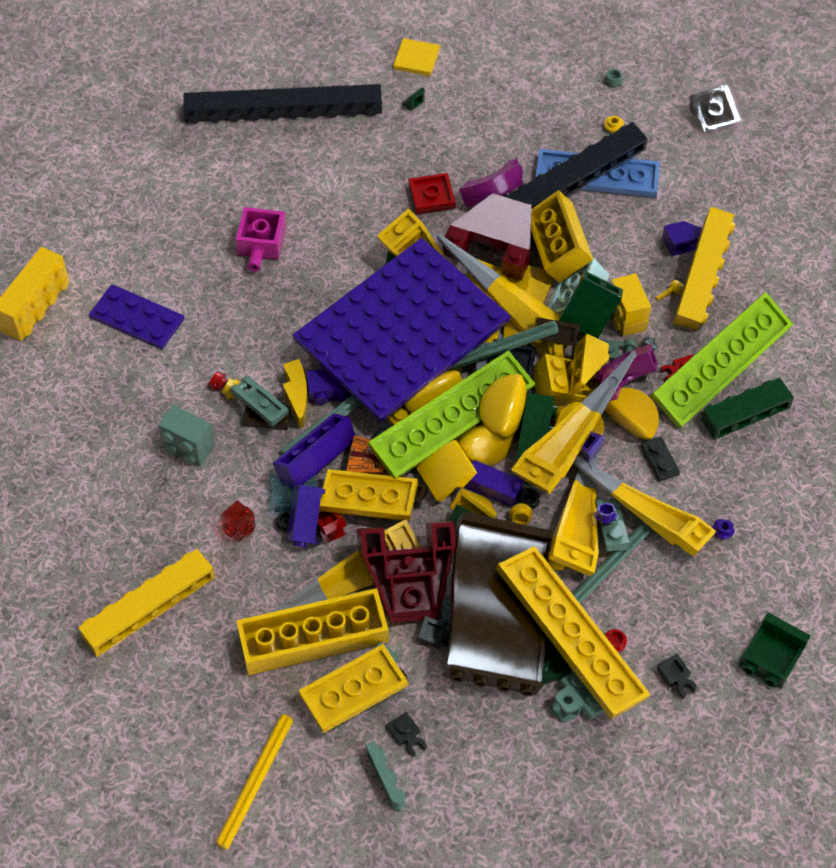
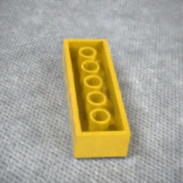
(312, 631)

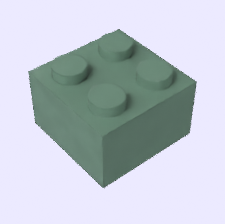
(186, 435)

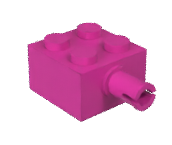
(260, 235)

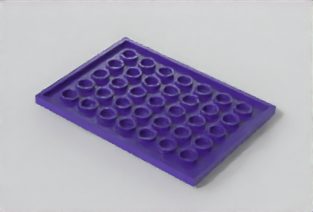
(401, 329)

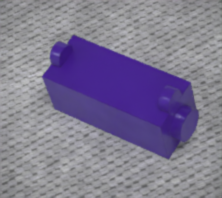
(495, 484)
(304, 515)

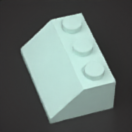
(565, 289)

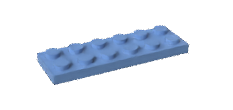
(630, 178)

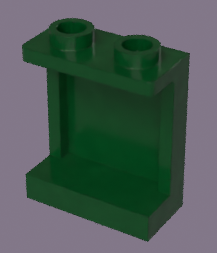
(591, 304)
(774, 651)

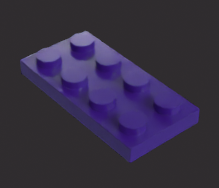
(136, 316)

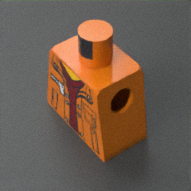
(363, 459)

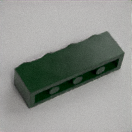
(747, 408)
(536, 422)

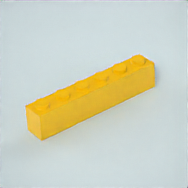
(704, 268)
(146, 602)

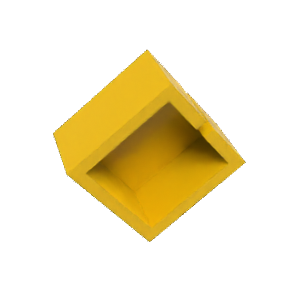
(634, 307)

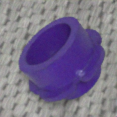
(606, 513)
(723, 534)

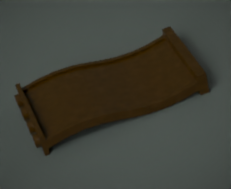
(490, 629)

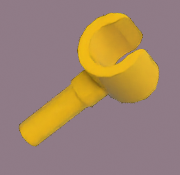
(675, 287)

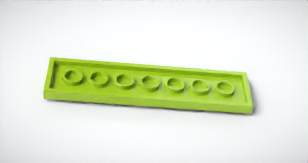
(721, 360)
(441, 419)

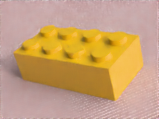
(559, 237)
(32, 293)

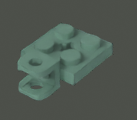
(574, 699)

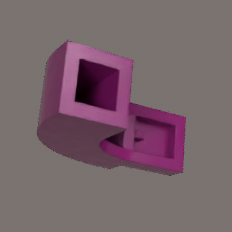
(498, 183)
(643, 364)

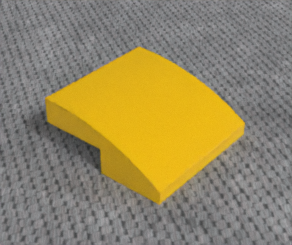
(446, 470)

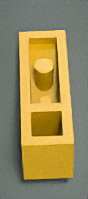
(588, 358)

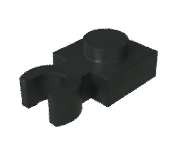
(433, 632)
(676, 672)
(405, 731)

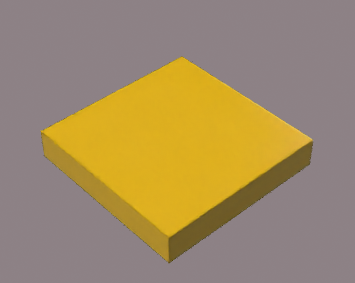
(416, 57)

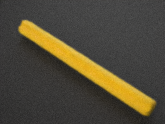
(254, 782)

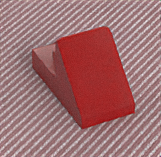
(330, 526)

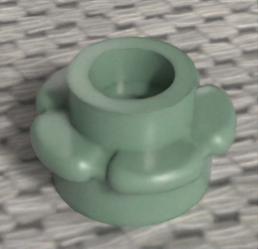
(614, 77)

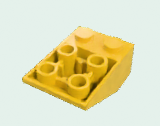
(553, 378)

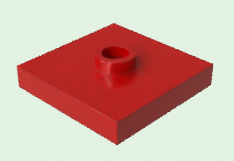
(431, 193)

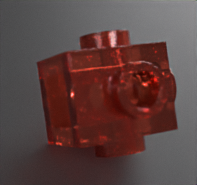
(238, 521)

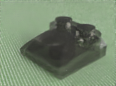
(713, 108)

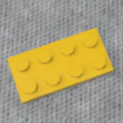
(368, 495)
(353, 688)

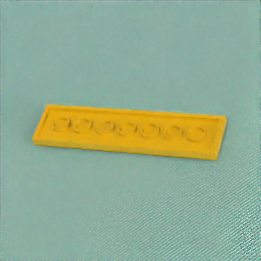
(573, 632)

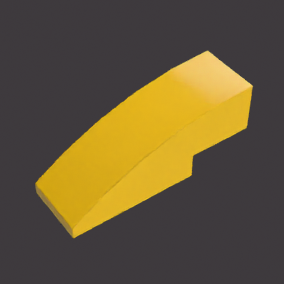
(296, 390)

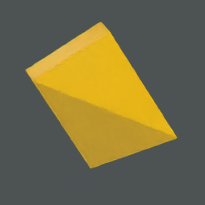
(474, 502)

